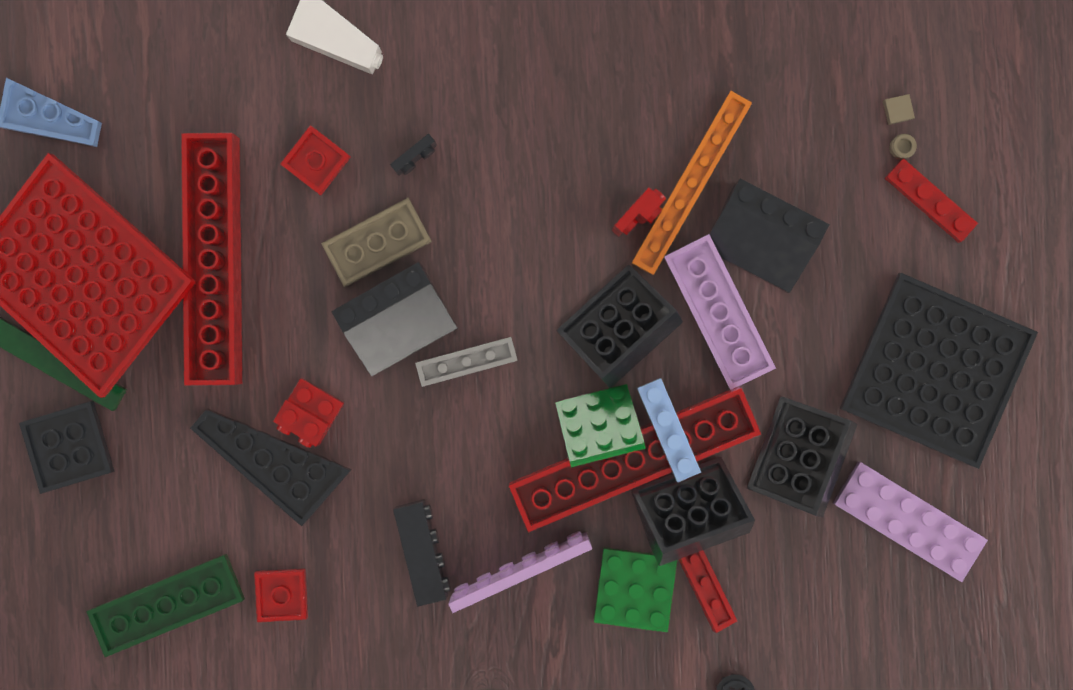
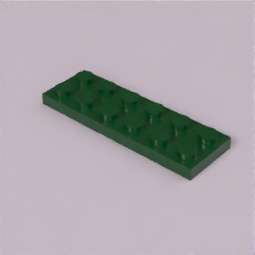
(165, 605)

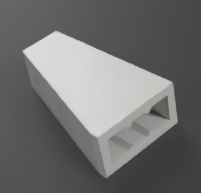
(327, 32)

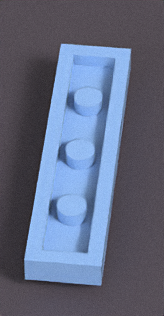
(669, 430)

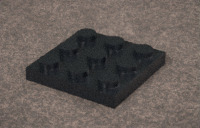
(66, 447)

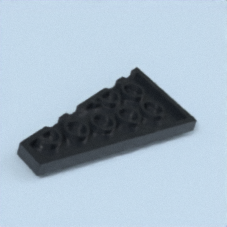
(283, 472)

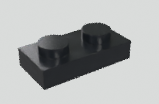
(422, 149)

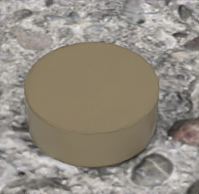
(903, 146)

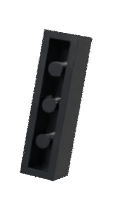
(421, 552)

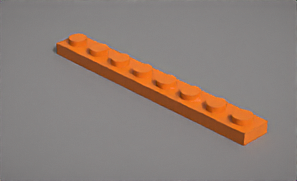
(691, 183)

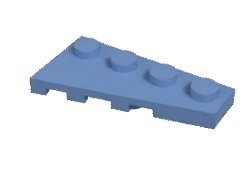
(41, 116)

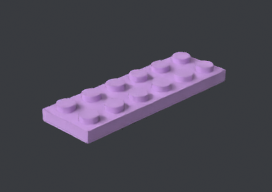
(720, 312)
(910, 521)
(513, 574)

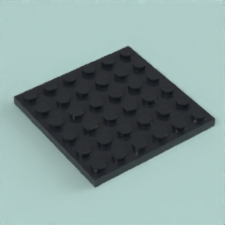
(938, 370)

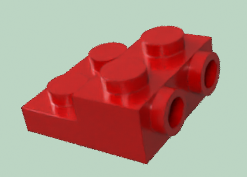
(643, 210)
(308, 413)

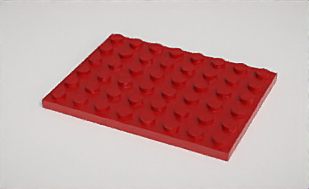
(83, 276)

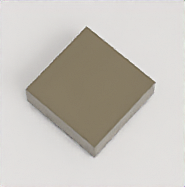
(898, 109)

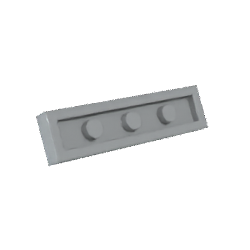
(466, 361)

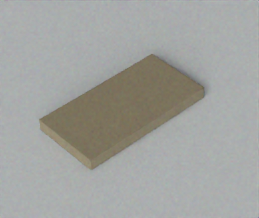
(376, 242)

